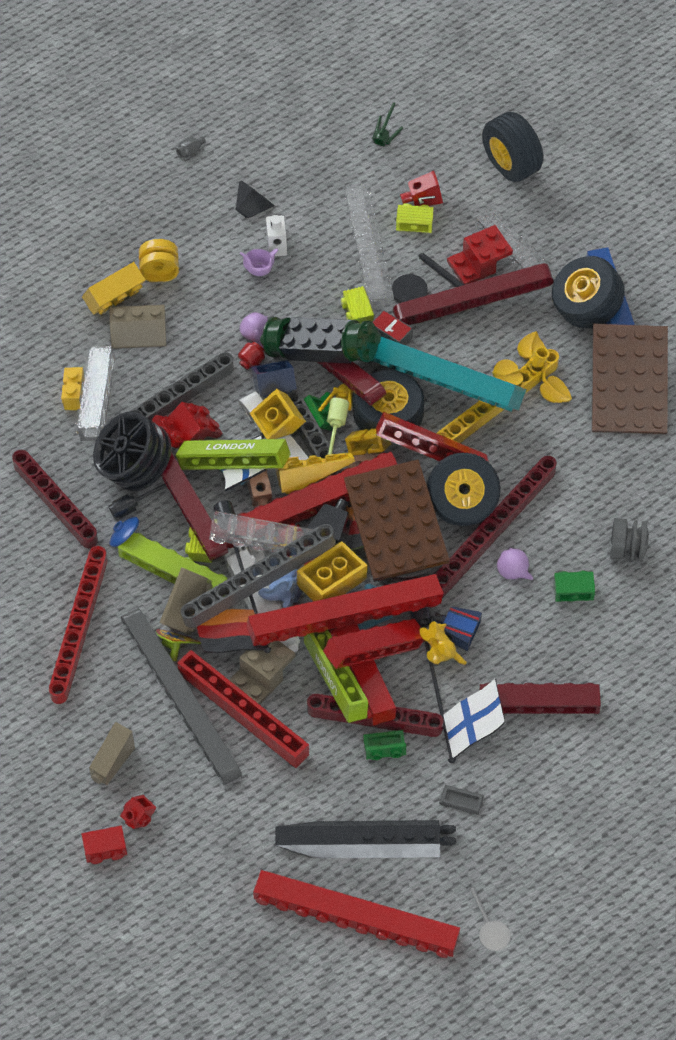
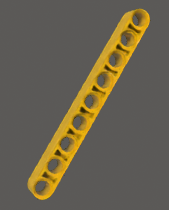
(478, 419)

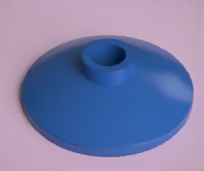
(123, 531)

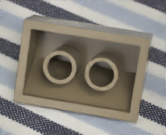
(137, 326)
(186, 588)

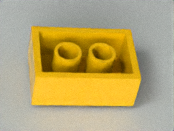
(114, 289)
(332, 573)

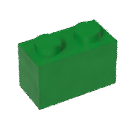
(574, 586)

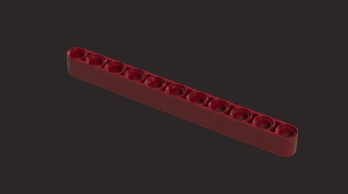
(496, 524)

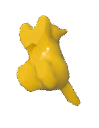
(441, 646)

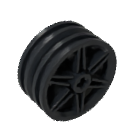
(132, 451)

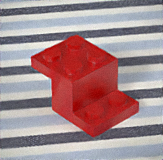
(480, 255)
(188, 423)

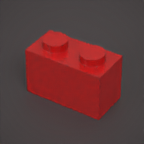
(104, 844)

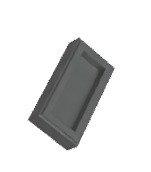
(461, 799)

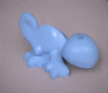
(283, 590)

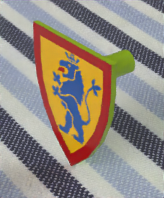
(173, 641)

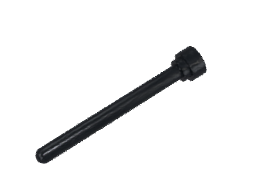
(444, 273)

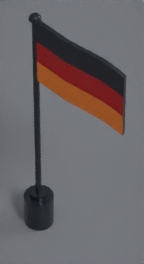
(229, 629)

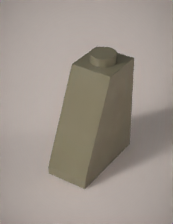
(112, 754)

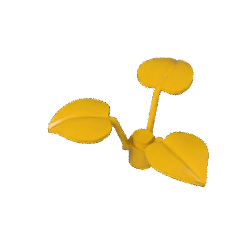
(533, 349)

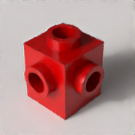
(138, 812)

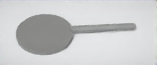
(493, 934)

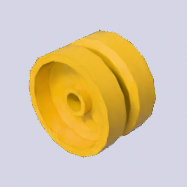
(158, 260)

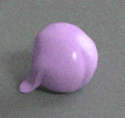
(254, 257)
(253, 326)
(514, 564)

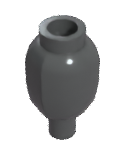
(189, 146)

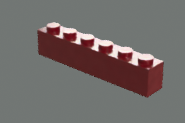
(549, 698)

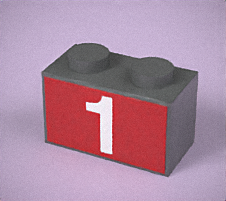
(393, 328)

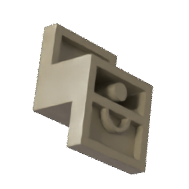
(262, 671)

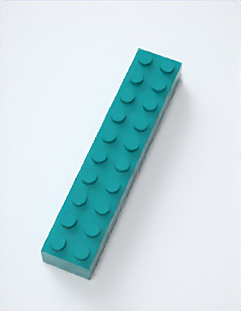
(449, 375)

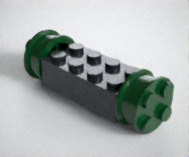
(320, 339)

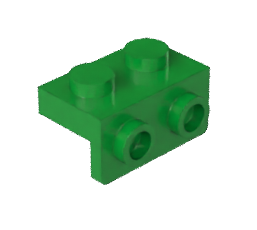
(321, 417)
(384, 745)

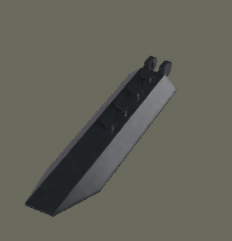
(365, 838)

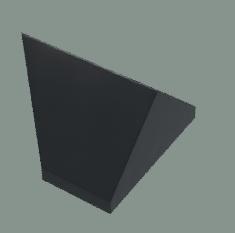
(250, 201)

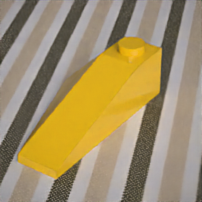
(300, 473)

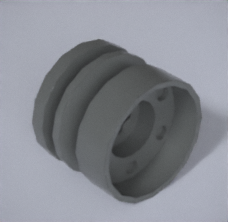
(629, 539)

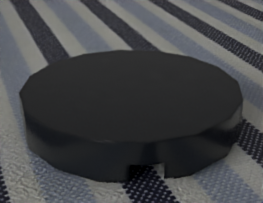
(409, 287)

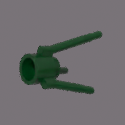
(381, 137)

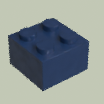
(274, 376)

